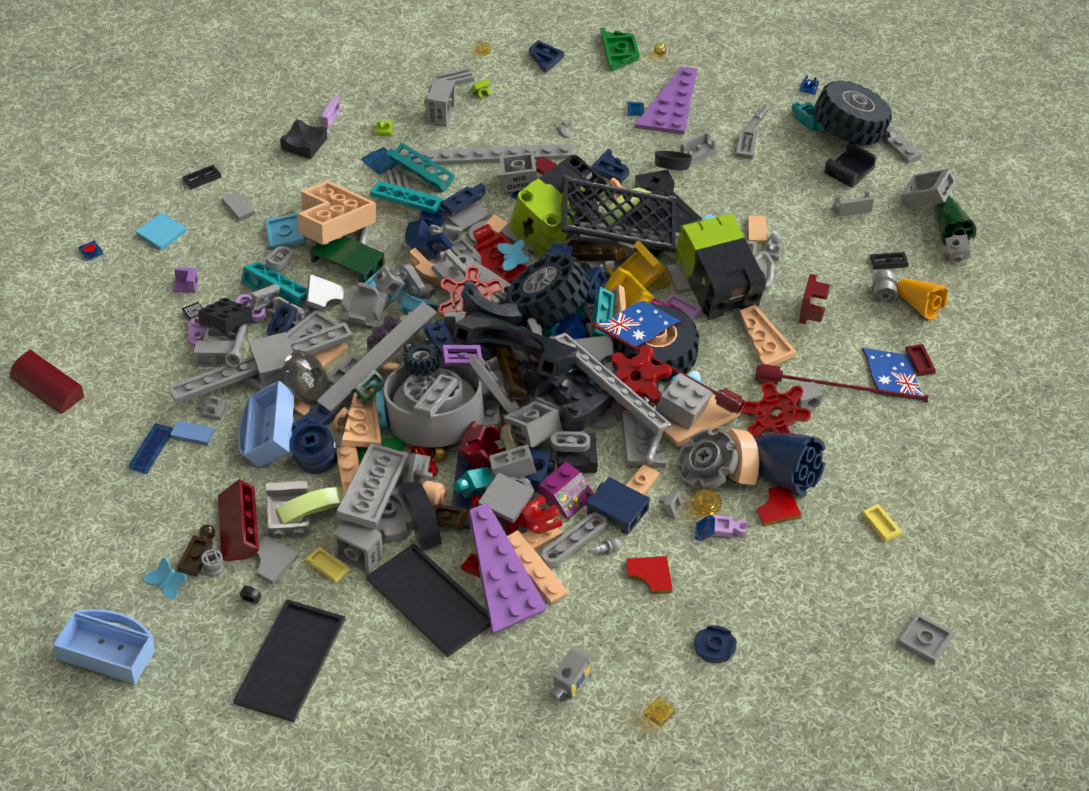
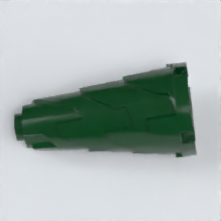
(954, 220)

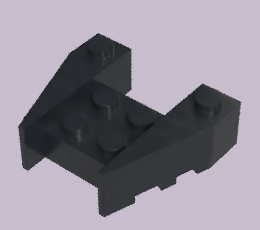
(573, 393)

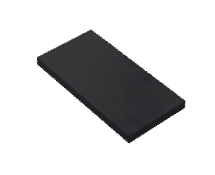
(430, 599)
(289, 660)

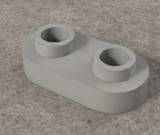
(279, 258)
(412, 280)
(570, 441)

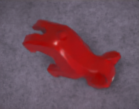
(535, 519)

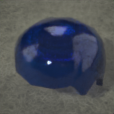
(437, 218)

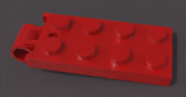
(491, 256)

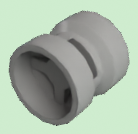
(212, 563)

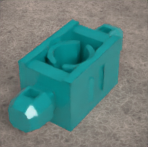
(806, 116)
(474, 482)

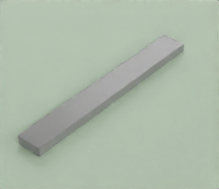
(377, 357)
(616, 387)

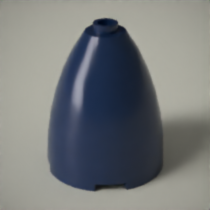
(791, 460)

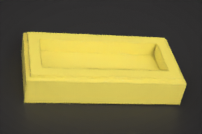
(881, 523)
(327, 564)

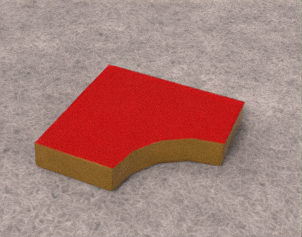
(778, 508)
(652, 572)

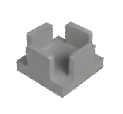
(363, 305)

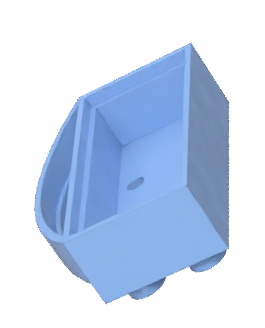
(267, 425)
(84, 631)

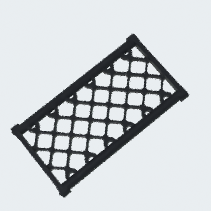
(627, 195)

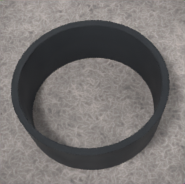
(672, 160)

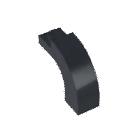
(476, 301)
(421, 513)

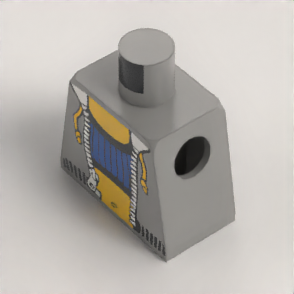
(573, 663)

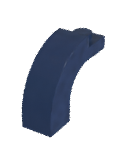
(419, 237)

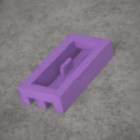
(459, 359)

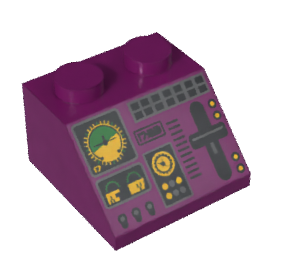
(566, 490)

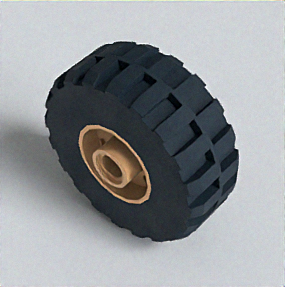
(674, 346)

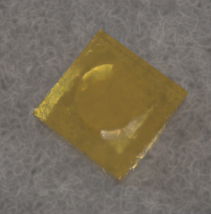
(659, 711)

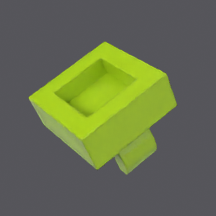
(481, 86)
(383, 128)

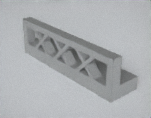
(445, 268)

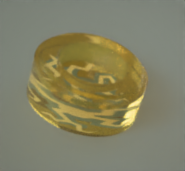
(483, 49)

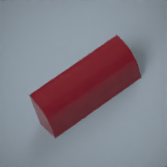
(46, 381)
(238, 522)

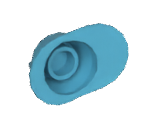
(409, 303)

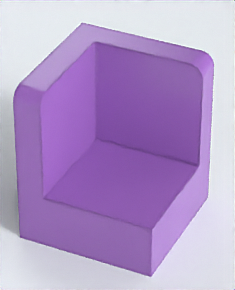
(185, 280)

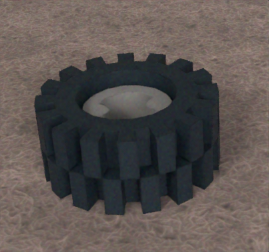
(421, 359)

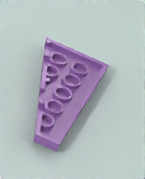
(672, 105)
(504, 581)

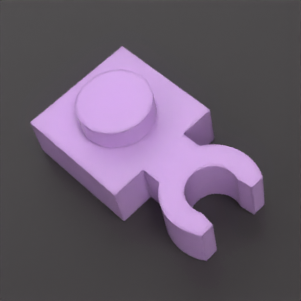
(726, 526)

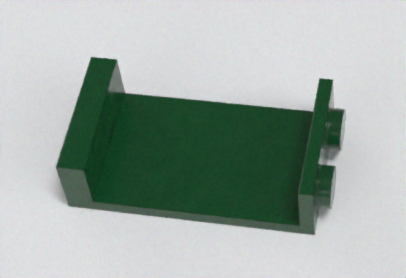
(351, 256)

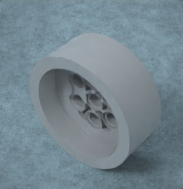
(450, 420)

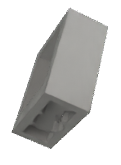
(928, 188)

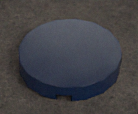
(715, 644)

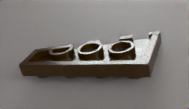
(595, 251)

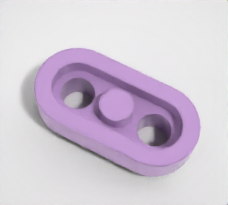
(257, 315)
(195, 331)

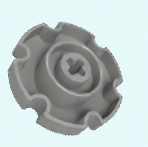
(707, 459)
(395, 519)

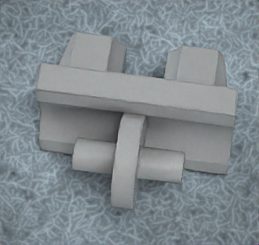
(418, 469)

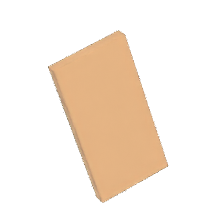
(710, 419)

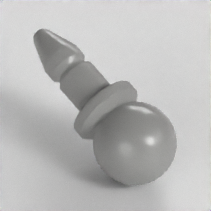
(608, 546)

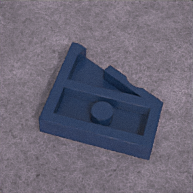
(545, 55)
(611, 167)

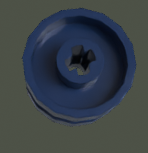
(313, 448)

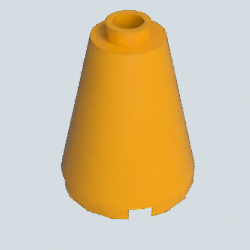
(923, 296)

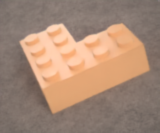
(333, 212)

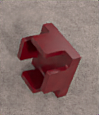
(812, 290)
(479, 444)

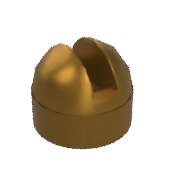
(440, 453)

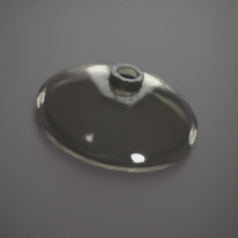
(305, 377)

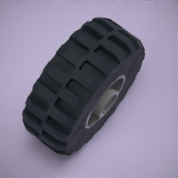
(852, 112)
(549, 289)

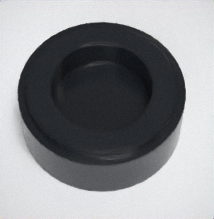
(250, 594)

